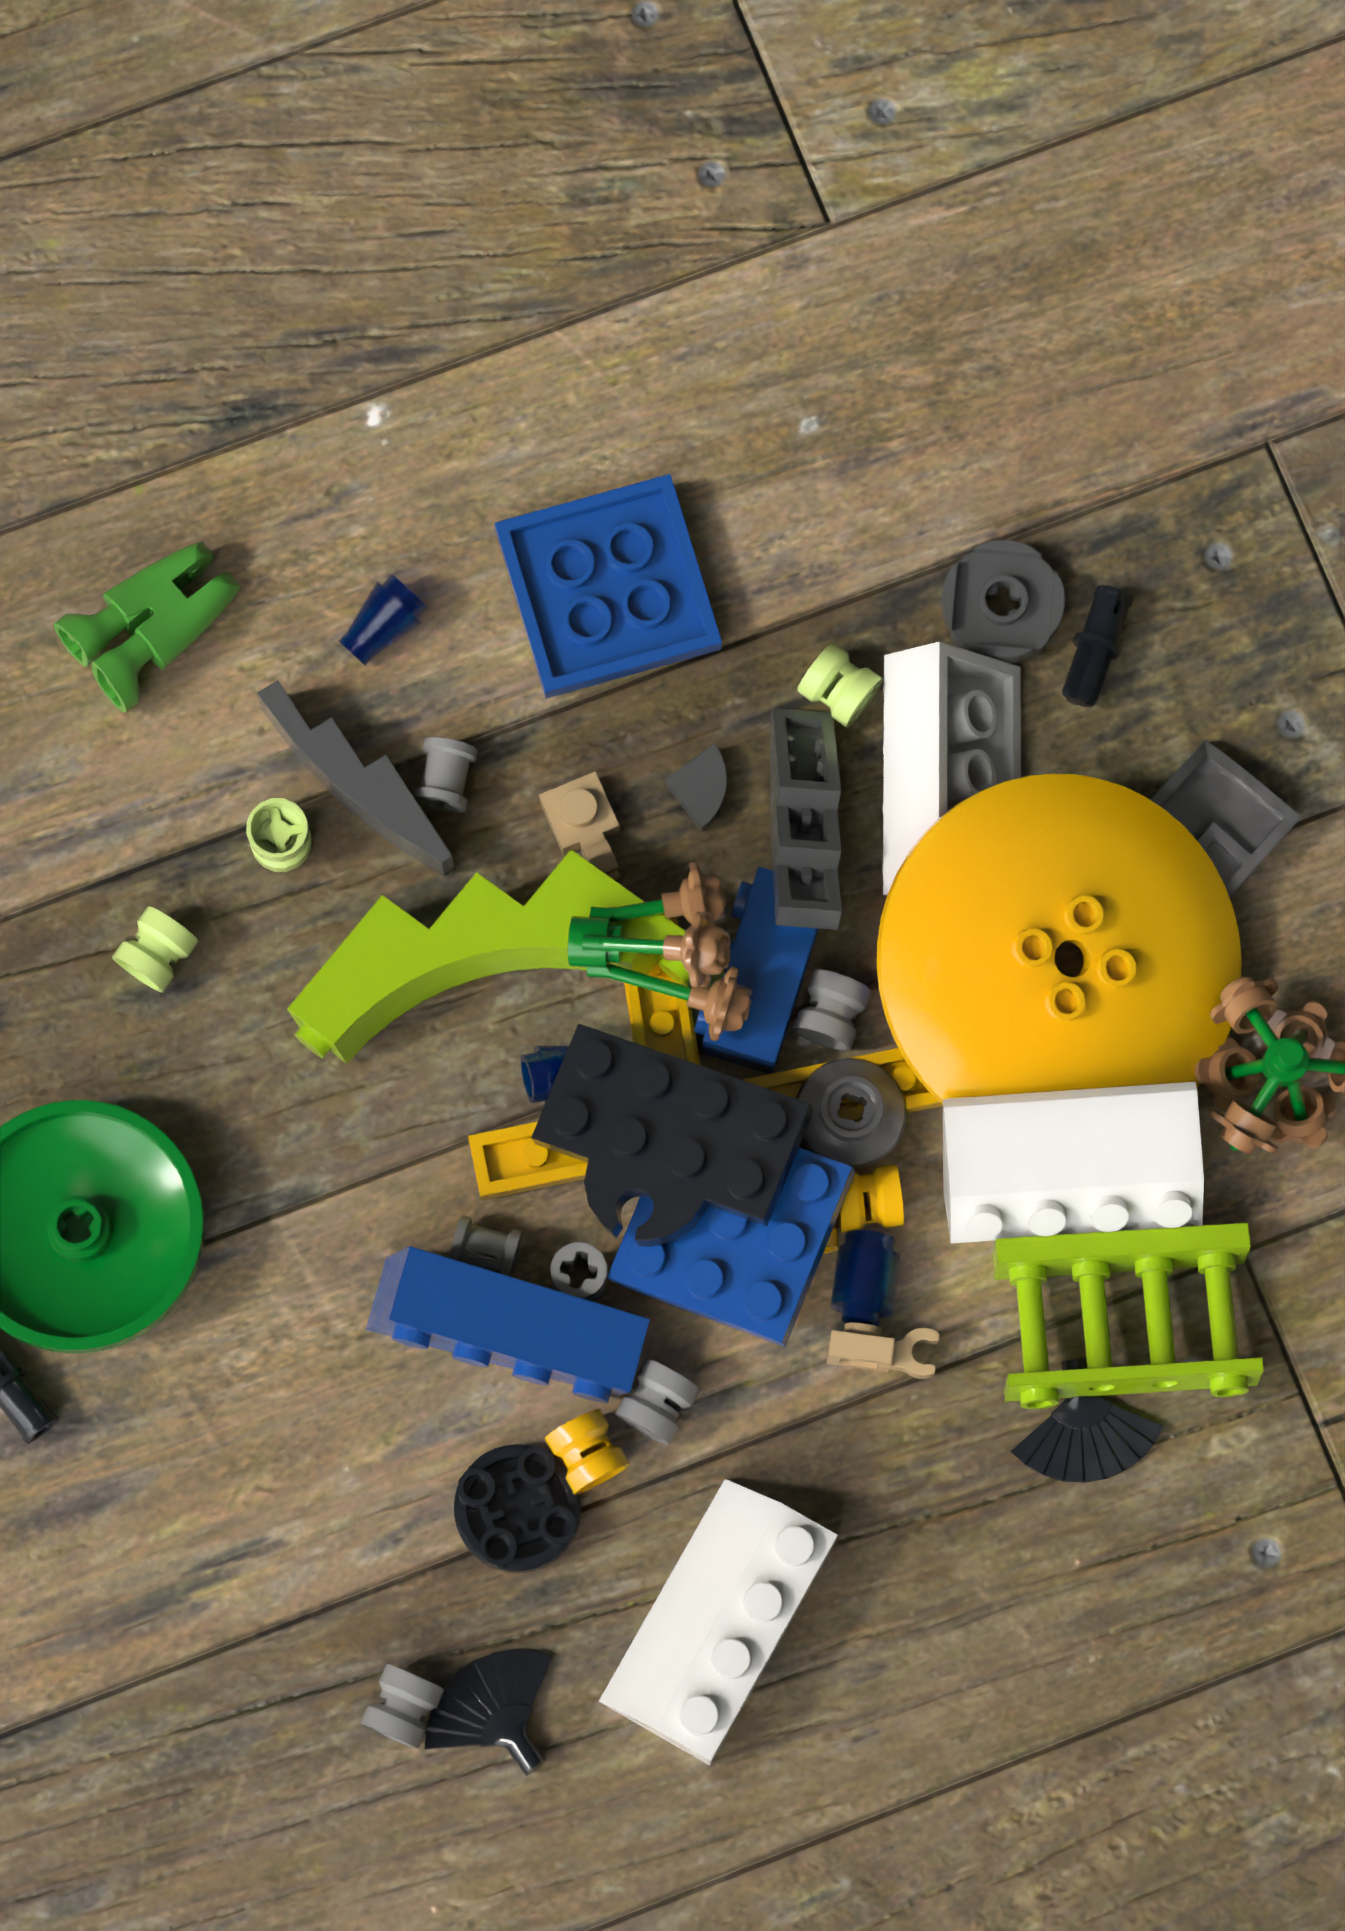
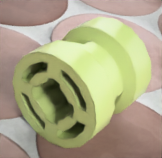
(839, 684)
(275, 823)
(158, 943)

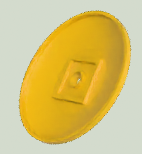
(995, 895)

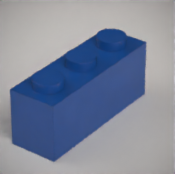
(771, 964)

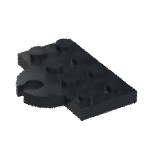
(668, 1135)

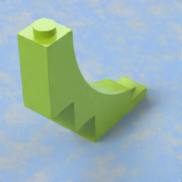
(398, 962)

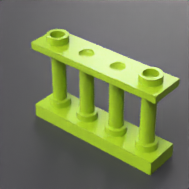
(1153, 1258)

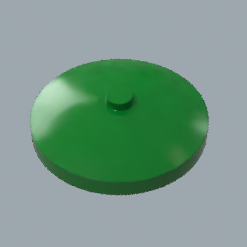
(93, 1226)

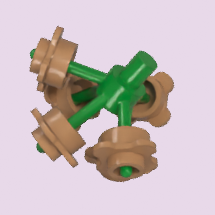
(1295, 1045)

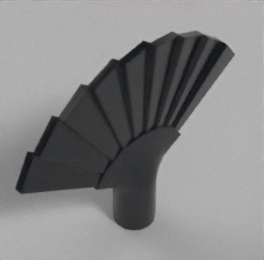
(1087, 1439)
(491, 1706)

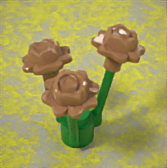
(702, 949)

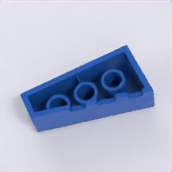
(507, 1323)

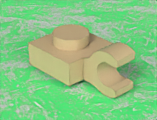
(583, 821)
(865, 1349)

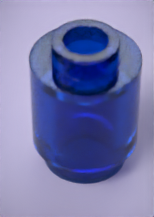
(865, 1277)

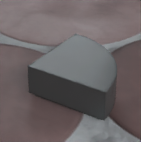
(700, 786)

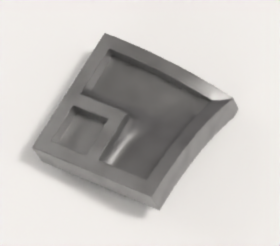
(1226, 812)

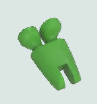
(153, 614)

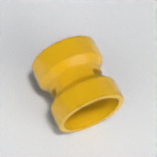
(883, 1200)
(581, 1438)

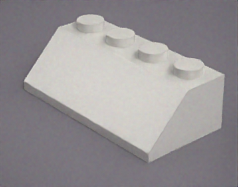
(946, 737)
(1072, 1162)
(718, 1620)

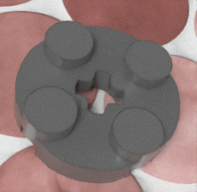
(1029, 580)

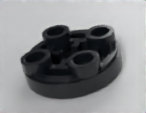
(516, 1509)

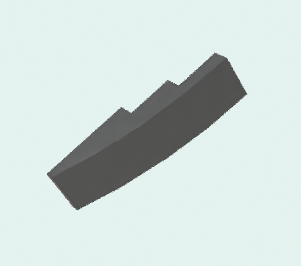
(369, 792)
(804, 819)

